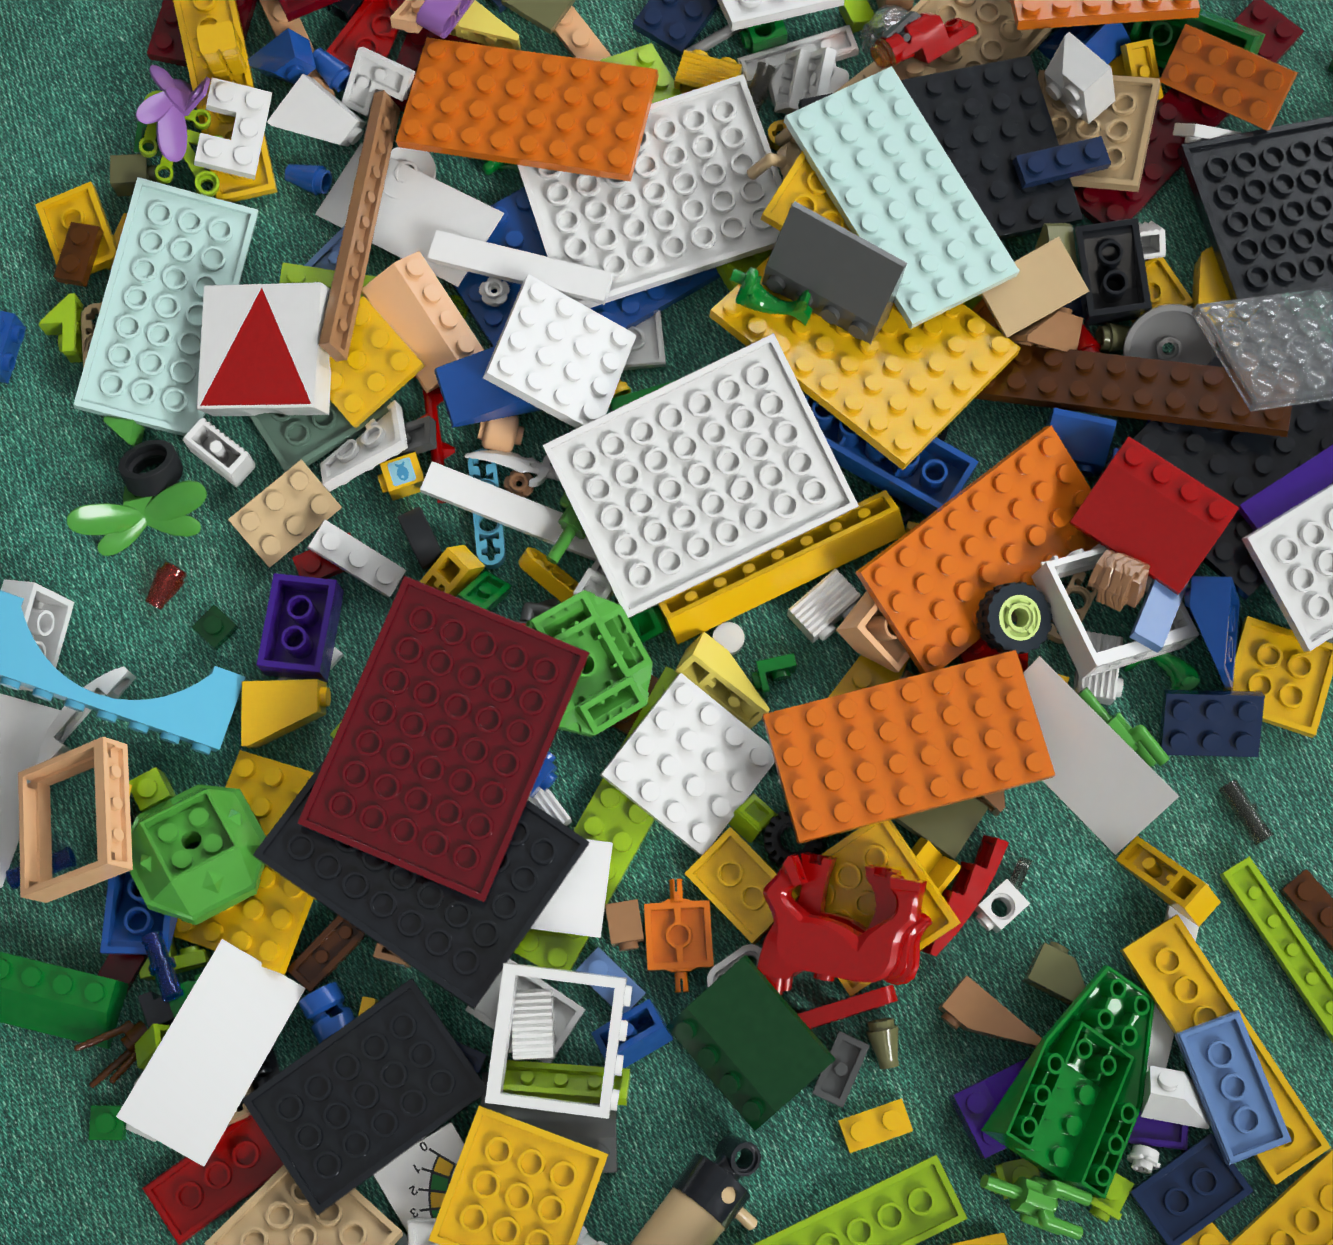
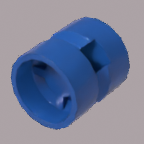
(322, 1002)

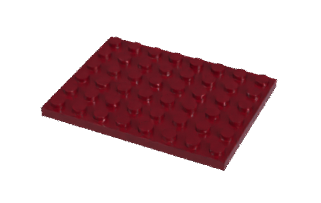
(444, 738)

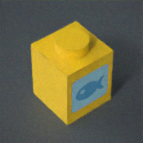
(401, 476)

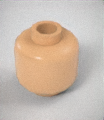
(501, 434)

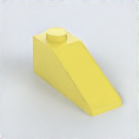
(485, 28)
(721, 677)

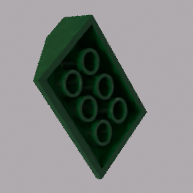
(750, 1042)

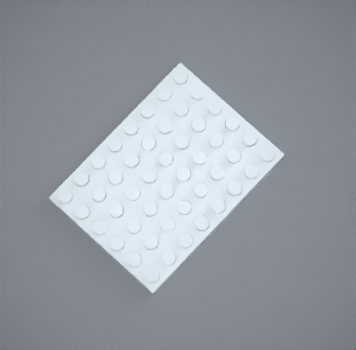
(685, 201)
(700, 476)

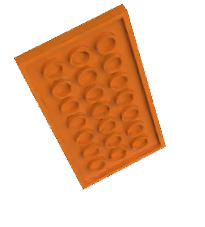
(528, 108)
(978, 540)
(907, 746)

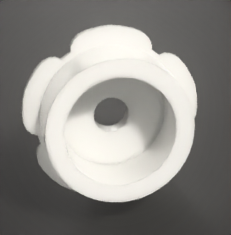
(494, 299)
(1144, 1159)

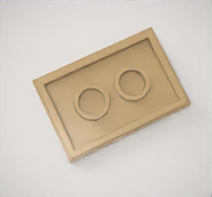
(1042, 286)

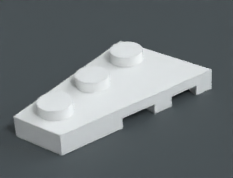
(377, 444)

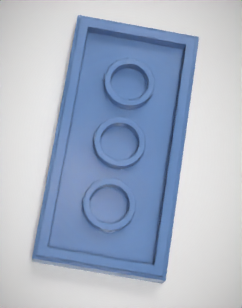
(1232, 1087)

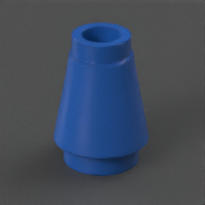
(331, 69)
(309, 177)

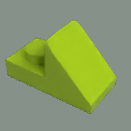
(66, 323)
(189, 959)

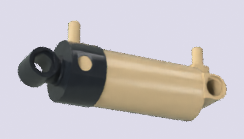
(705, 1198)

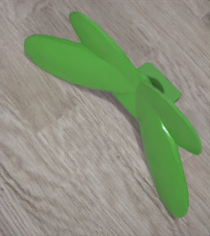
(126, 522)

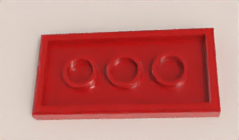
(195, 1195)

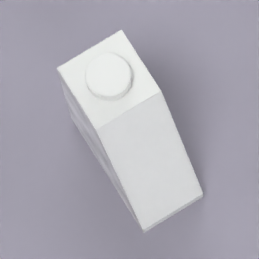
(317, 114)

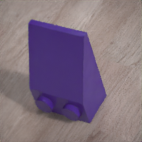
(978, 1102)

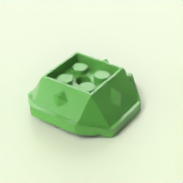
(617, 666)
(202, 879)

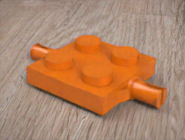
(678, 935)

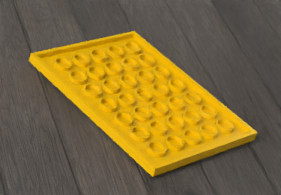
(886, 391)

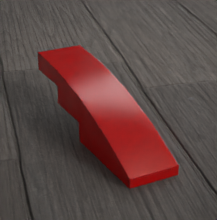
(970, 887)

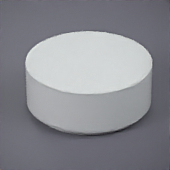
(730, 637)

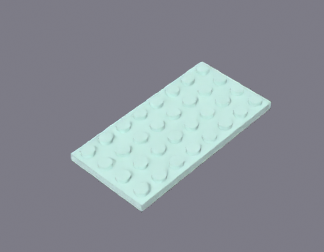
(902, 194)
(151, 313)

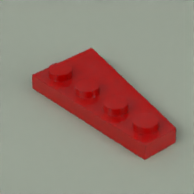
(367, 28)

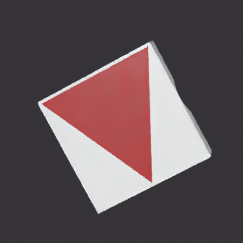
(264, 350)

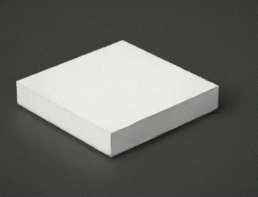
(648, 345)

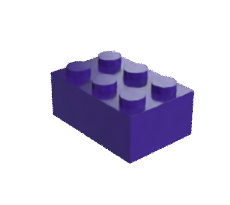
(300, 627)

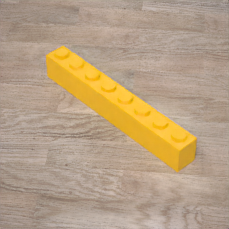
(784, 567)

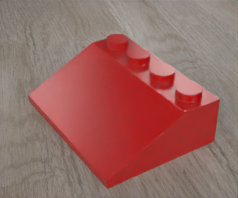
(1154, 514)

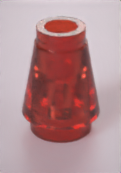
(165, 584)

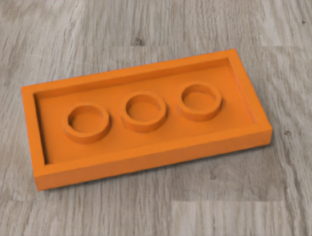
(1228, 77)

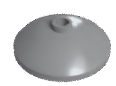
(1168, 324)

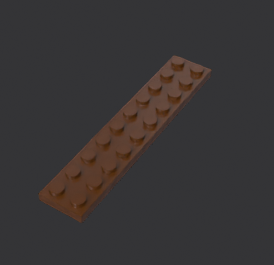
(1131, 390)

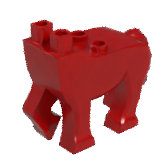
(834, 944)

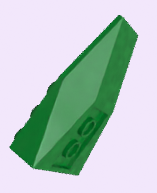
(1082, 1086)

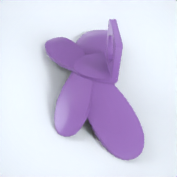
(169, 111)

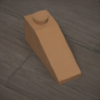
(980, 1013)

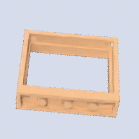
(112, 819)

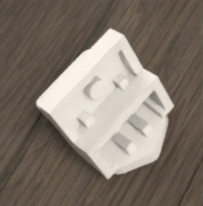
(805, 76)

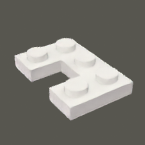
(251, 111)

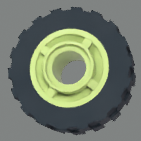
(1031, 612)

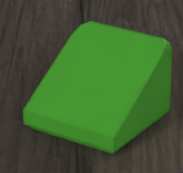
(126, 429)

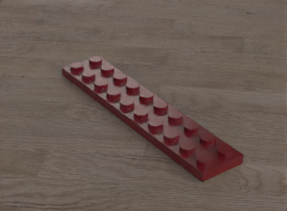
(1177, 107)

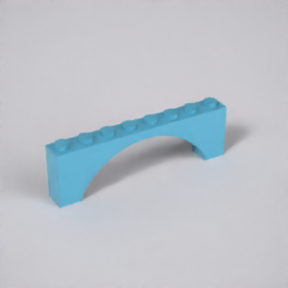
(191, 715)

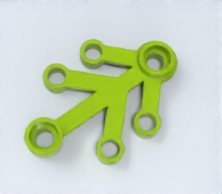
(199, 173)

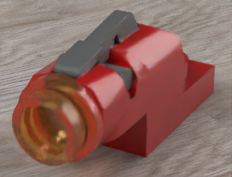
(920, 37)

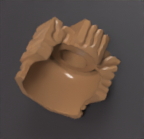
(1119, 580)

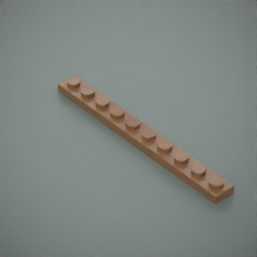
(359, 227)

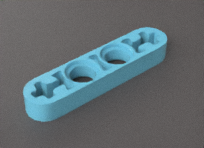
(482, 546)

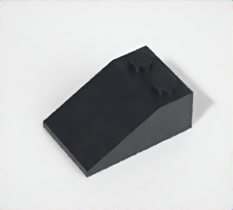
(1113, 271)

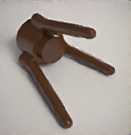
(132, 1035)

